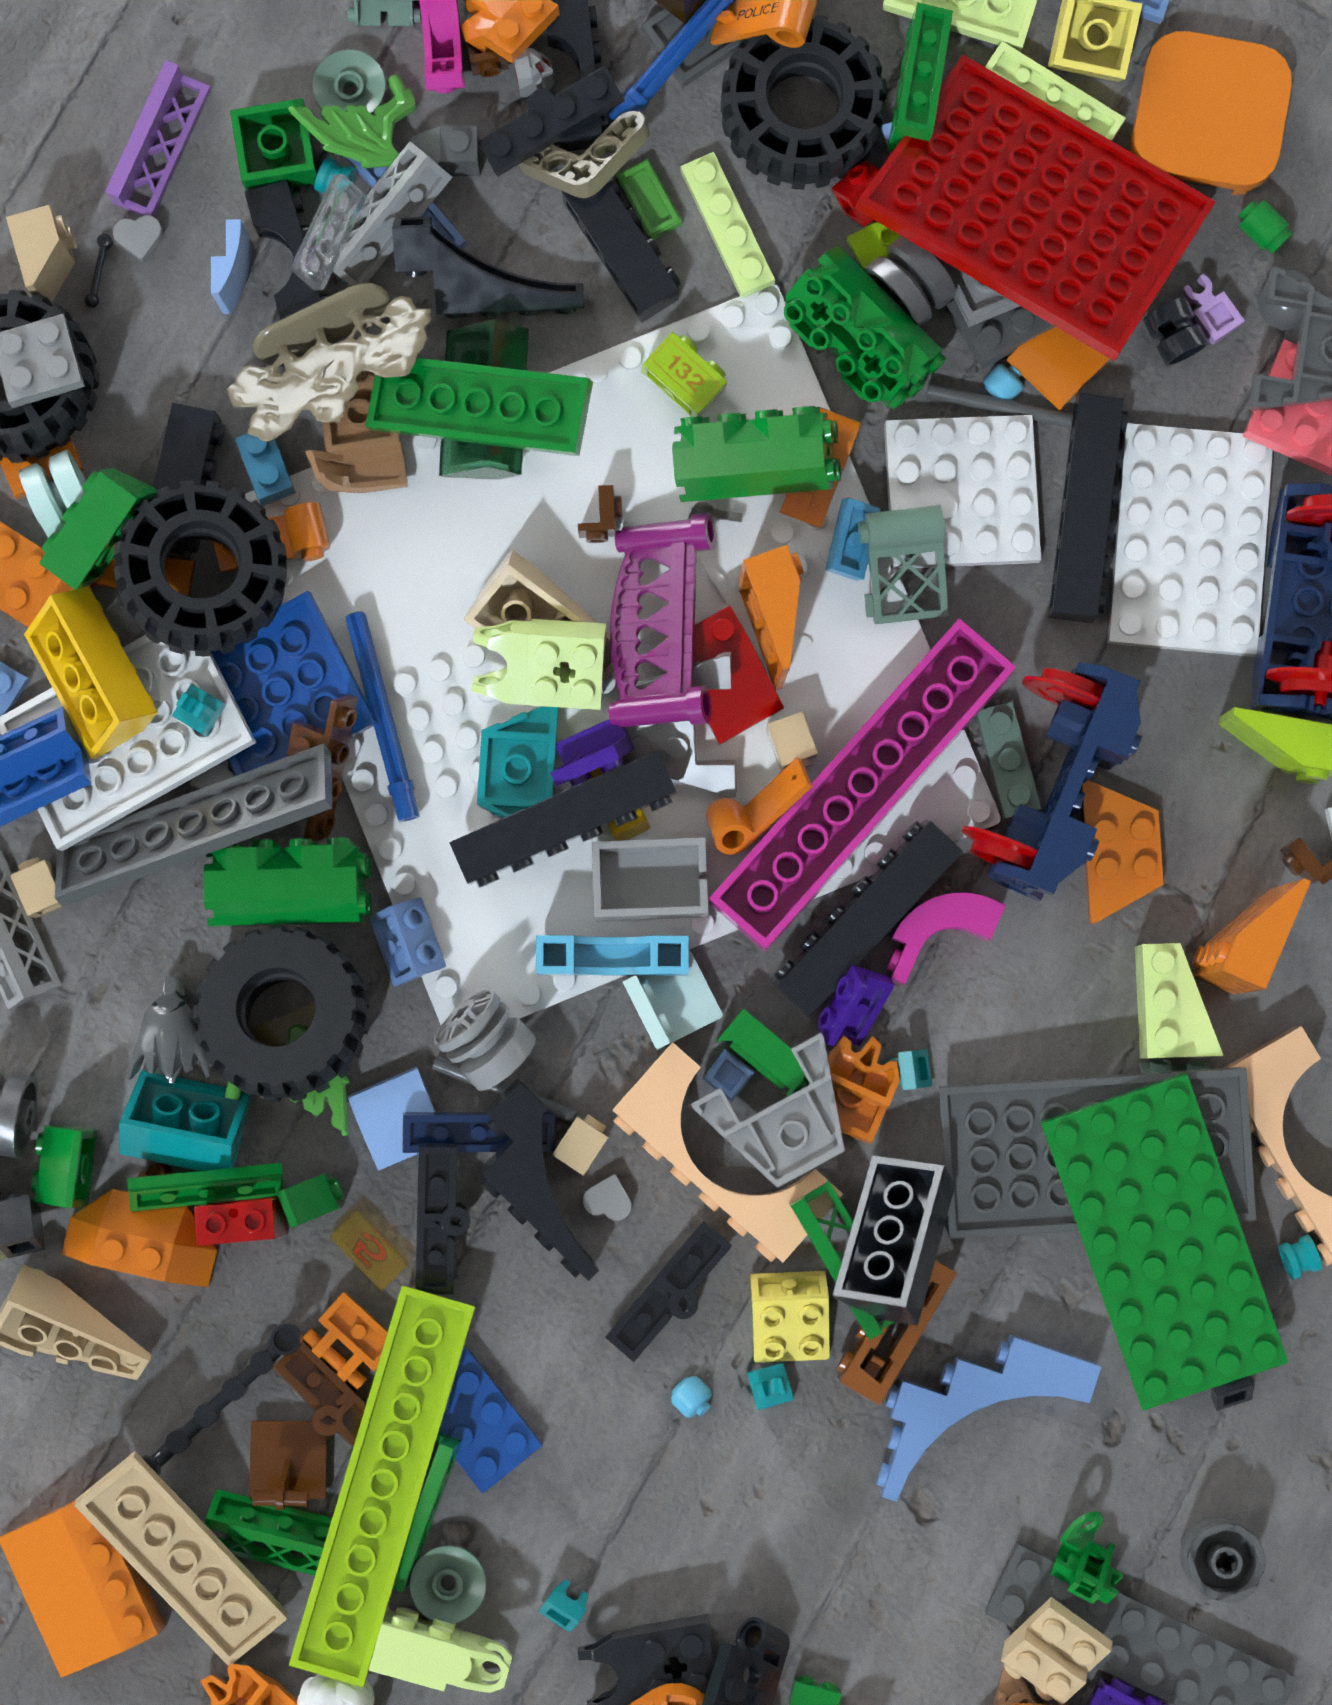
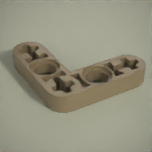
(624, 136)

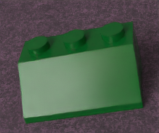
(93, 527)

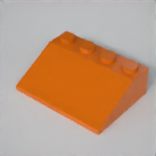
(770, 595)
(1249, 947)
(80, 1589)

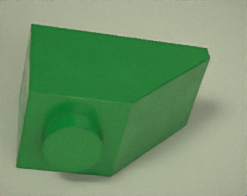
(311, 1199)

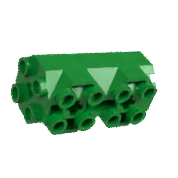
(874, 340)
(756, 454)
(287, 884)

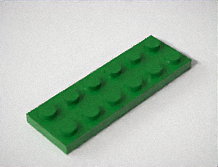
(483, 406)

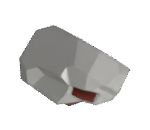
(533, 72)

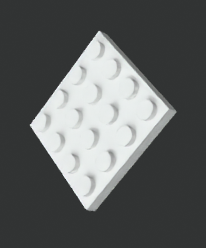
(980, 478)

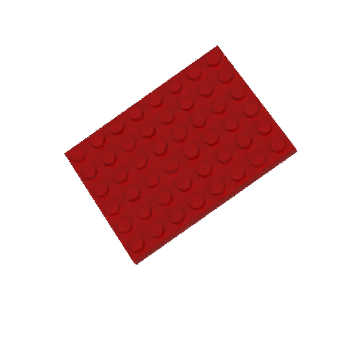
(1038, 208)

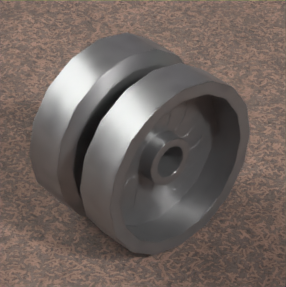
(912, 279)
(17, 1113)

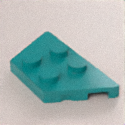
(518, 762)

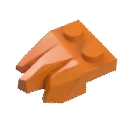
(507, 25)
(861, 1087)
(246, 1687)

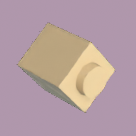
(792, 739)
(36, 886)
(581, 1143)

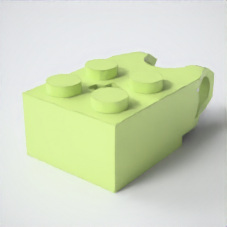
(534, 663)
(437, 1653)

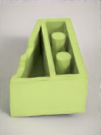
(1170, 1006)

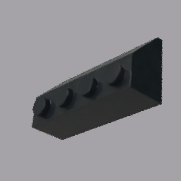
(895, 1239)

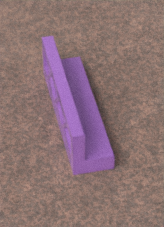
(145, 135)

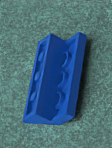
(40, 765)

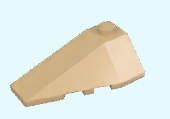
(525, 593)
(54, 1320)

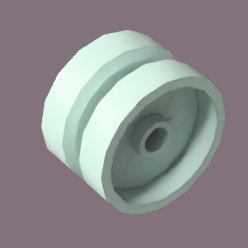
(52, 498)

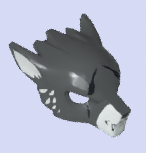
(168, 1035)

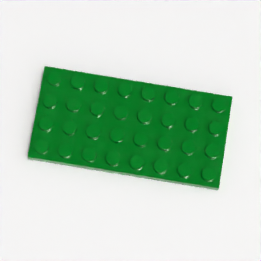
(1164, 1241)

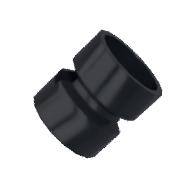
(1176, 344)

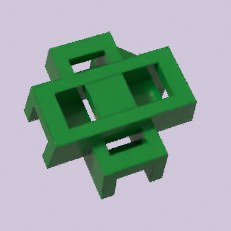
(1072, 1565)

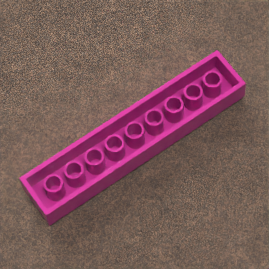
(862, 785)

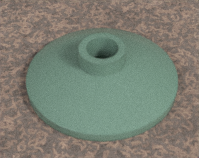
(349, 69)
(445, 1603)

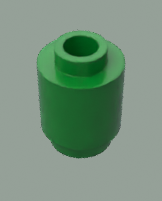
(1264, 226)

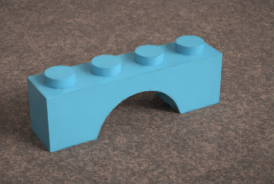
(612, 955)

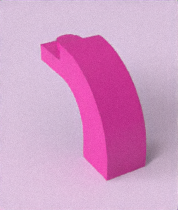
(442, 45)
(956, 911)

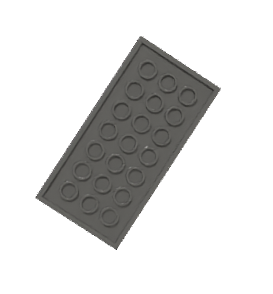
(1005, 1164)

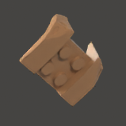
(356, 456)

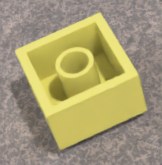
(1095, 37)

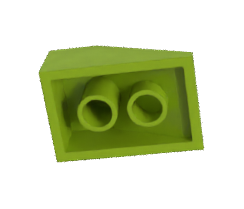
(1288, 743)

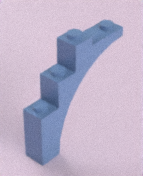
(969, 1386)

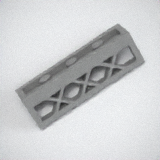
(409, 196)
(14, 979)

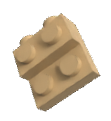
(1054, 1651)

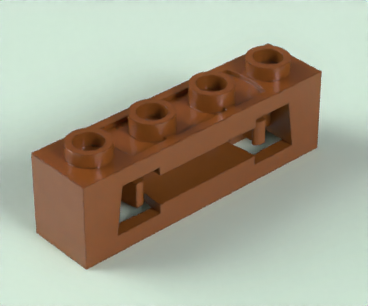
(863, 1379)

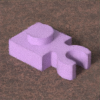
(1214, 314)

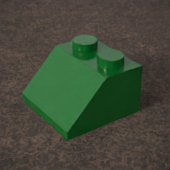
(64, 1166)

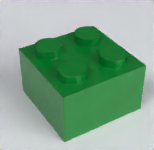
(273, 146)

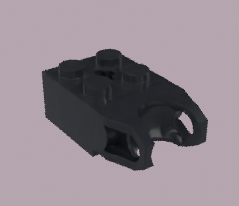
(644, 1651)

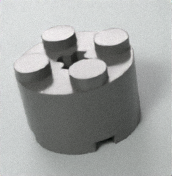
(1242, 1566)

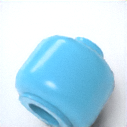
(1004, 382)
(691, 1397)

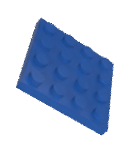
(288, 679)

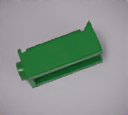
(765, 1052)

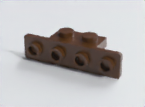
(336, 738)

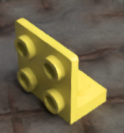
(790, 1316)

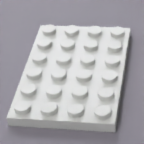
(1190, 541)
(152, 760)

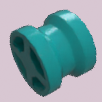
(328, 170)
(1300, 1257)

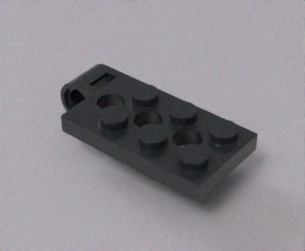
(759, 1648)

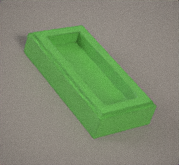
(649, 199)

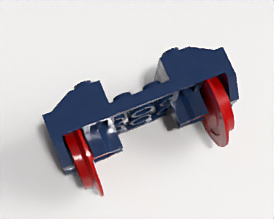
(1299, 607)
(1100, 725)

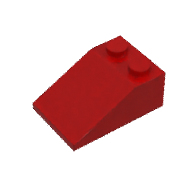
(752, 692)

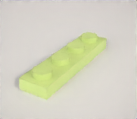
(1054, 90)
(727, 225)

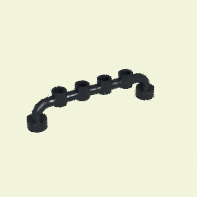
(283, 1341)

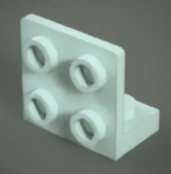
(673, 1004)

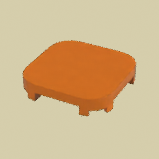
(1212, 110)

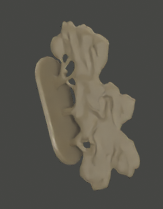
(322, 373)

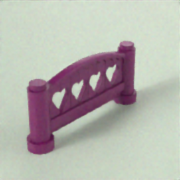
(672, 695)

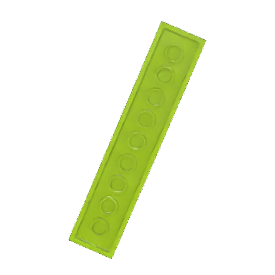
(382, 1486)

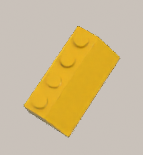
(90, 671)

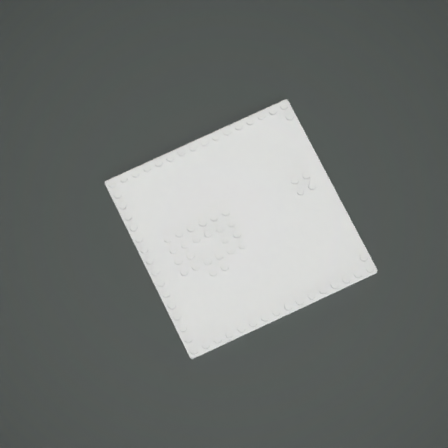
(428, 550)

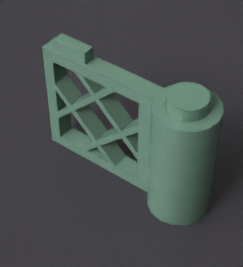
(898, 534)

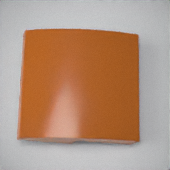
(1057, 365)

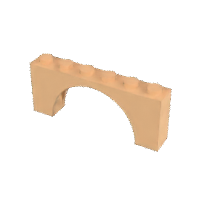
(1270, 1078)
(655, 1114)

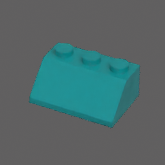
(182, 1123)

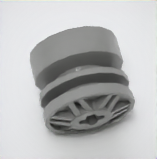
(485, 1039)

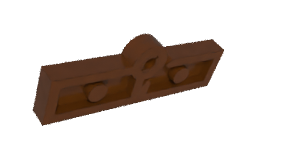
(334, 1402)

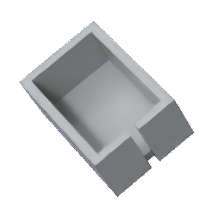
(649, 879)

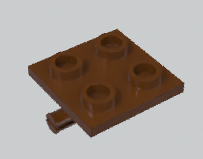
(286, 1463)

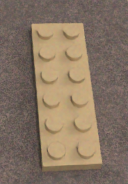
(181, 1558)

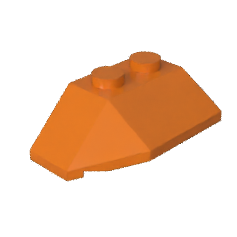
(140, 1243)

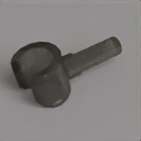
(702, 507)

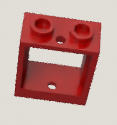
(240, 1221)

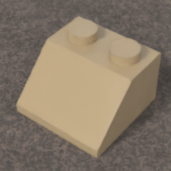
(42, 249)

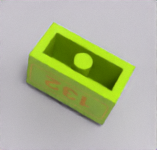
(685, 375)

